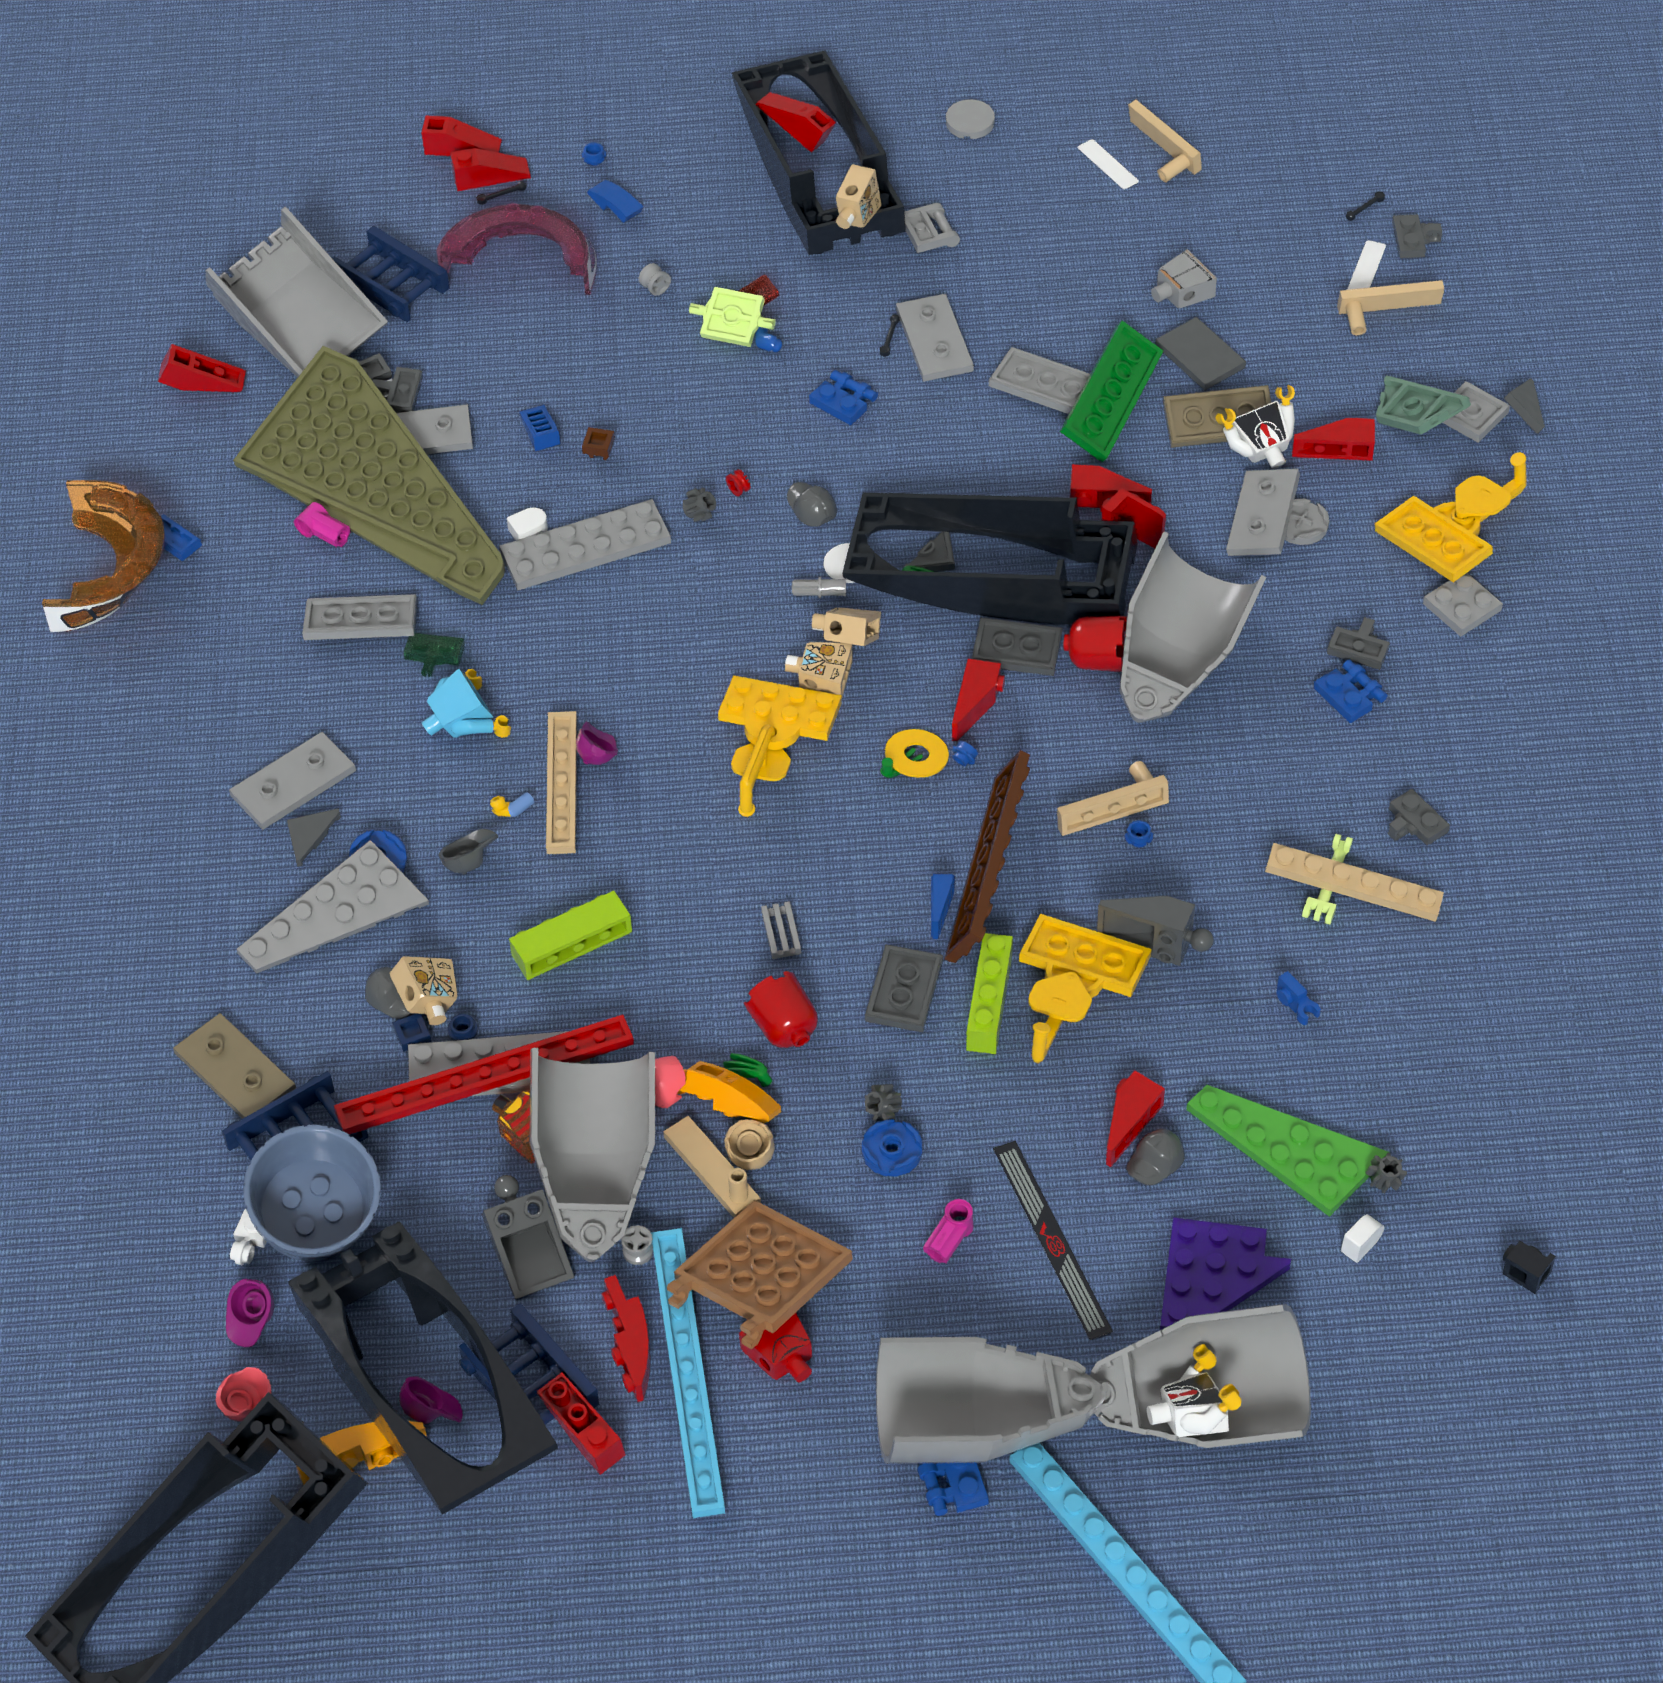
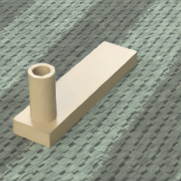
(1184, 154)
(1357, 301)
(1143, 795)
(711, 1167)

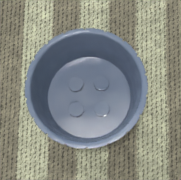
(311, 1192)

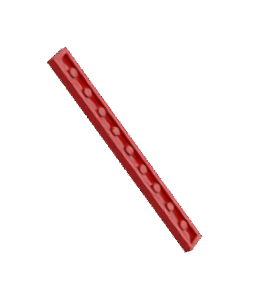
(480, 1075)

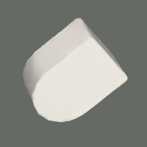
(527, 523)
(1361, 1237)

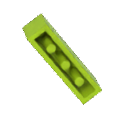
(570, 935)
(989, 993)

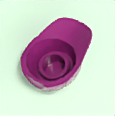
(594, 745)
(248, 1310)
(427, 1402)

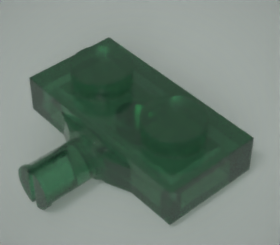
(433, 651)

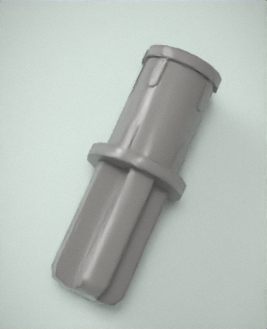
(819, 587)

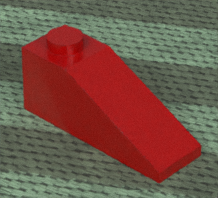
(484, 168)
(197, 372)
(1337, 440)
(977, 694)
(1135, 1106)

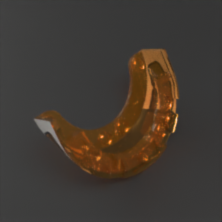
(134, 533)

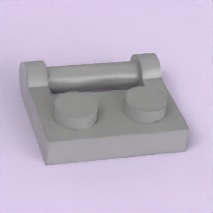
(922, 231)

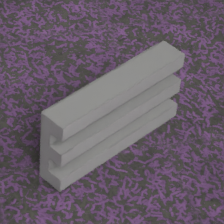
(777, 912)

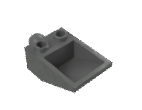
(1155, 923)
(528, 1245)

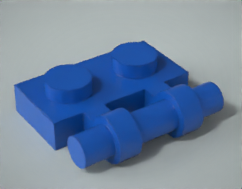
(840, 403)
(1344, 696)
(963, 1489)

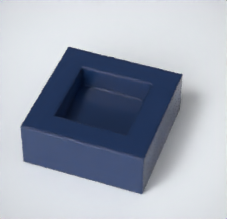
(411, 1031)

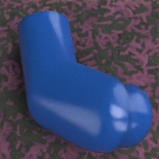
(767, 341)

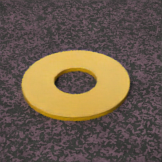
(932, 765)

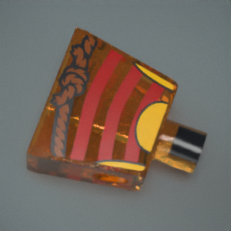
(515, 1122)

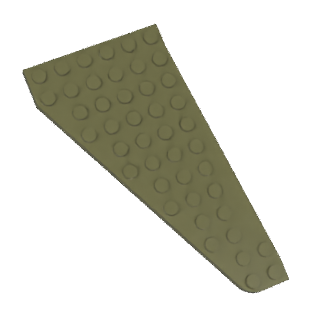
(352, 454)

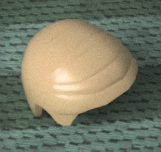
(749, 1144)

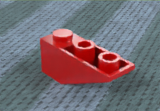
(801, 120)
(449, 135)
(1096, 484)
(582, 1423)

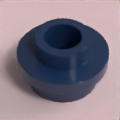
(459, 1022)

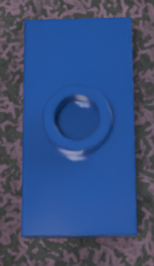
(179, 540)

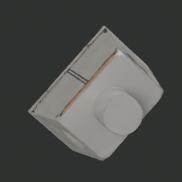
(1184, 281)

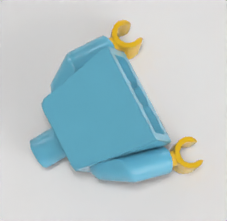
(461, 708)

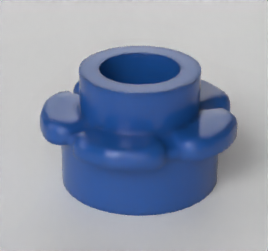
(593, 154)
(964, 753)
(1139, 828)

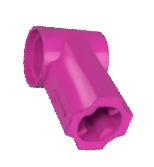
(317, 522)
(950, 1232)

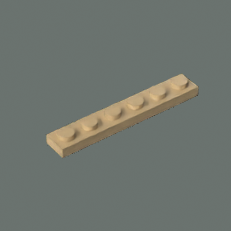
(561, 783)
(1354, 882)

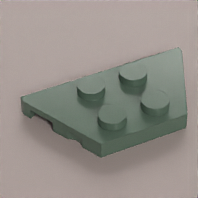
(1417, 406)

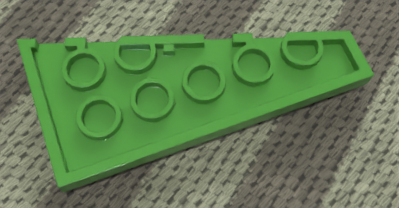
(1302, 1155)

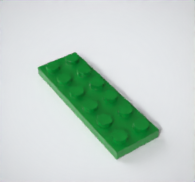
(1111, 391)

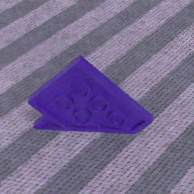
(1215, 1268)

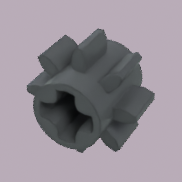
(699, 504)
(883, 1102)
(1393, 1174)

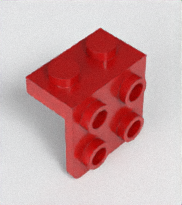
(1129, 507)

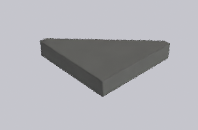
(1526, 404)
(936, 554)
(309, 831)

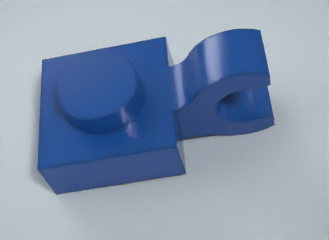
(1294, 995)

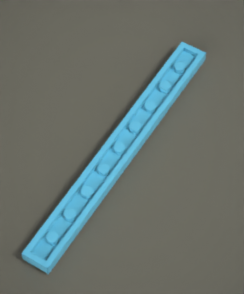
(688, 1381)
(1124, 1567)

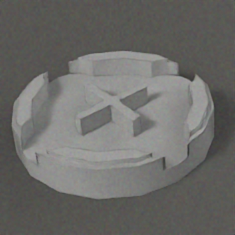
(970, 119)
(1307, 523)

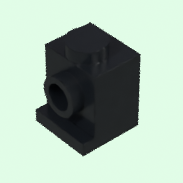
(1527, 1265)

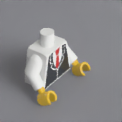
(1262, 431)
(1194, 1401)

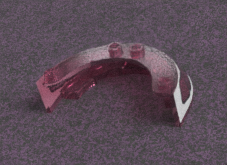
(471, 233)

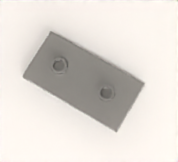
(934, 337)
(1039, 380)
(440, 428)
(1263, 512)
(360, 617)
(292, 780)

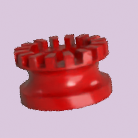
(737, 482)

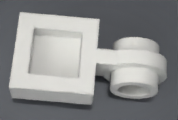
(247, 1236)

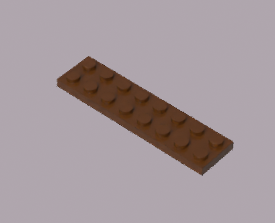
(988, 857)

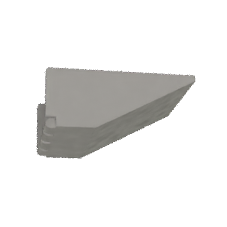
(295, 298)

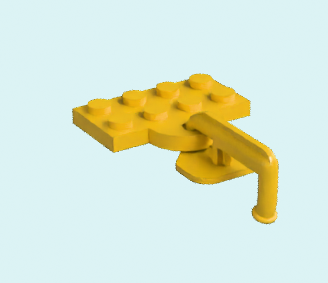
(1449, 533)
(772, 720)
(1077, 969)

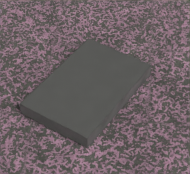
(1200, 353)
(1018, 645)
(904, 988)

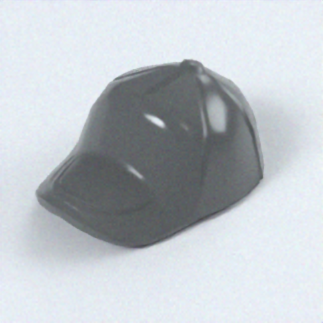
(811, 504)
(467, 852)
(383, 995)
(1156, 1157)

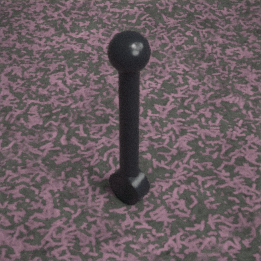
(1379, 197)
(482, 199)
(885, 350)

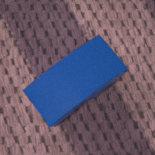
(617, 199)

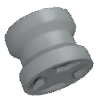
(654, 279)
(632, 1239)

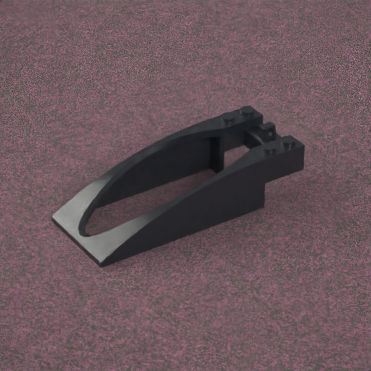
(797, 190)
(1032, 521)
(401, 1259)
(199, 1478)

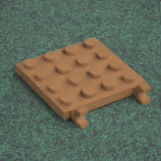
(760, 1269)

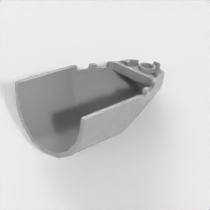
(1178, 632)
(592, 1144)
(1254, 1351)
(974, 1399)

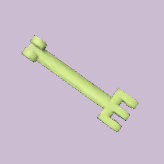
(1322, 904)

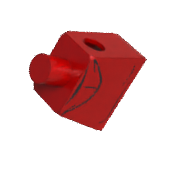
(783, 1351)

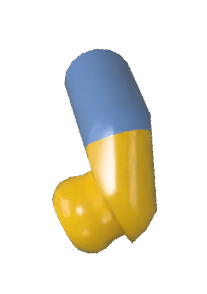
(511, 809)

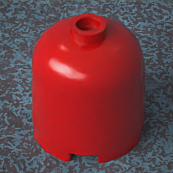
(1097, 643)
(782, 1011)

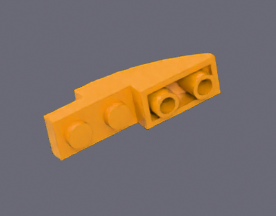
(730, 1092)
(360, 1444)

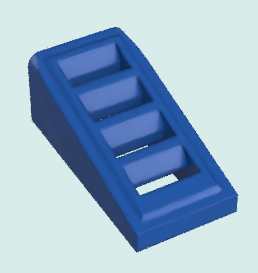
(541, 432)
(941, 896)

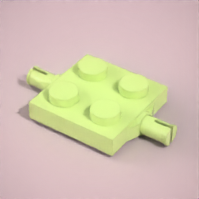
(732, 316)

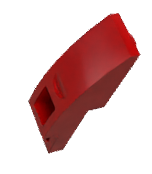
(631, 1337)

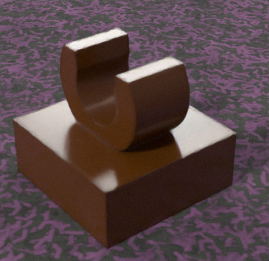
(598, 442)

